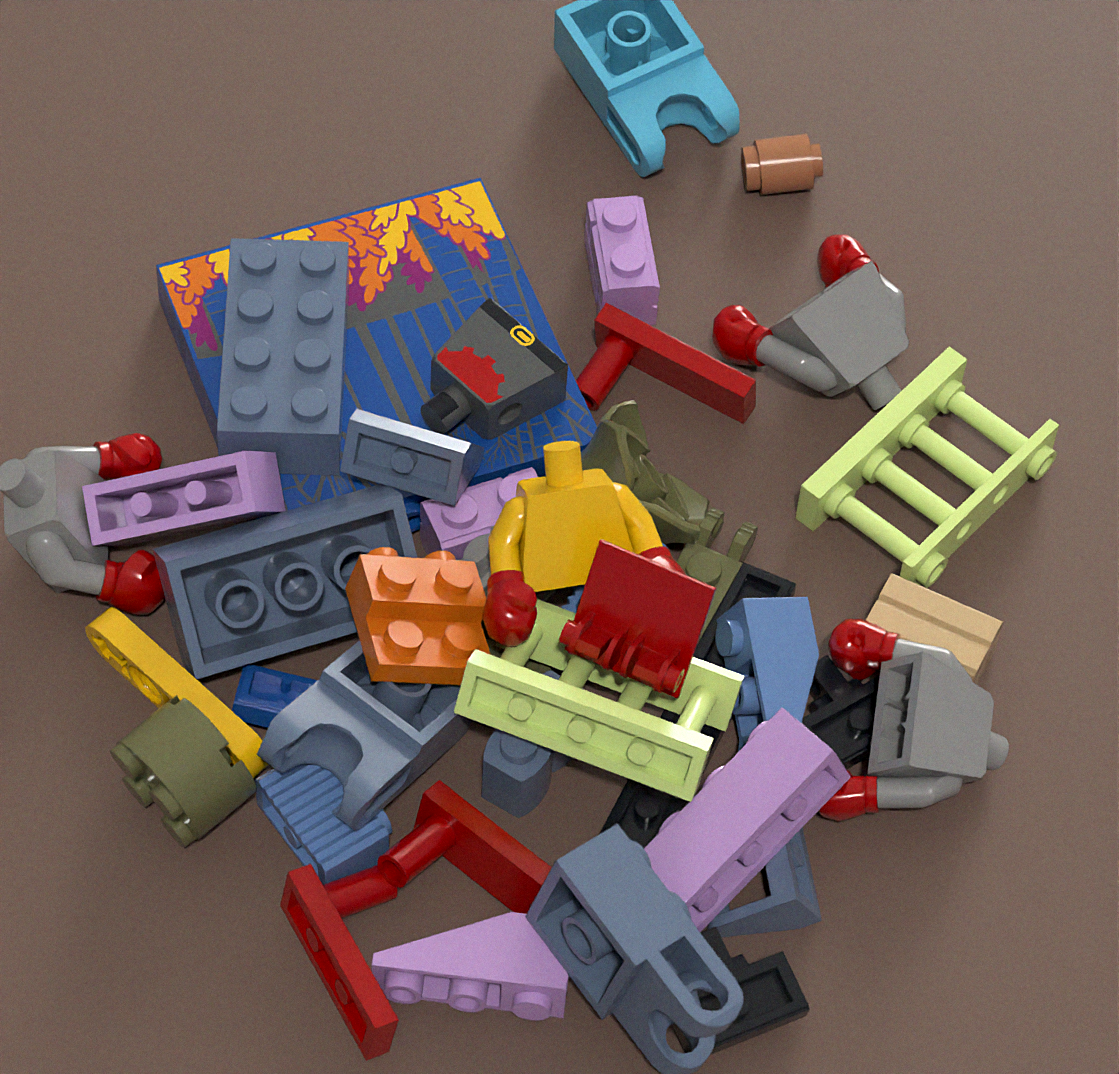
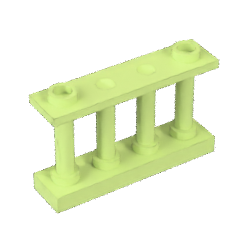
(906, 424)
(592, 726)

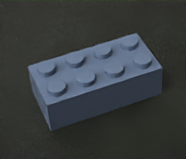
(285, 352)
(275, 578)

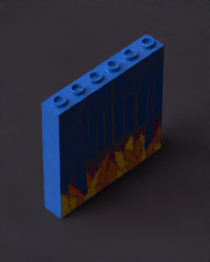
(412, 284)

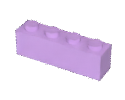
(745, 815)

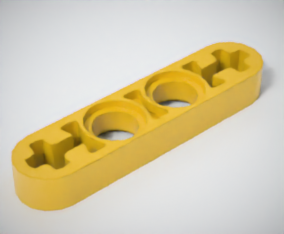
(162, 678)

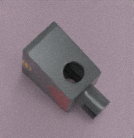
(493, 376)

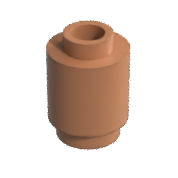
(781, 164)

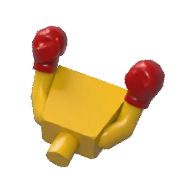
(552, 534)

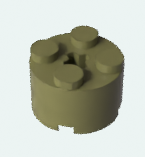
(184, 769)

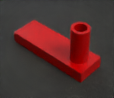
(630, 341)
(472, 843)
(316, 918)

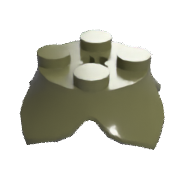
(621, 451)

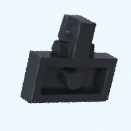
(842, 712)
(769, 996)

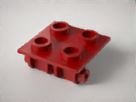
(639, 619)

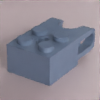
(365, 733)
(634, 949)

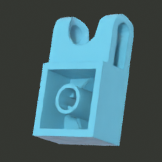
(643, 74)

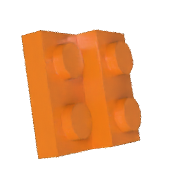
(417, 615)

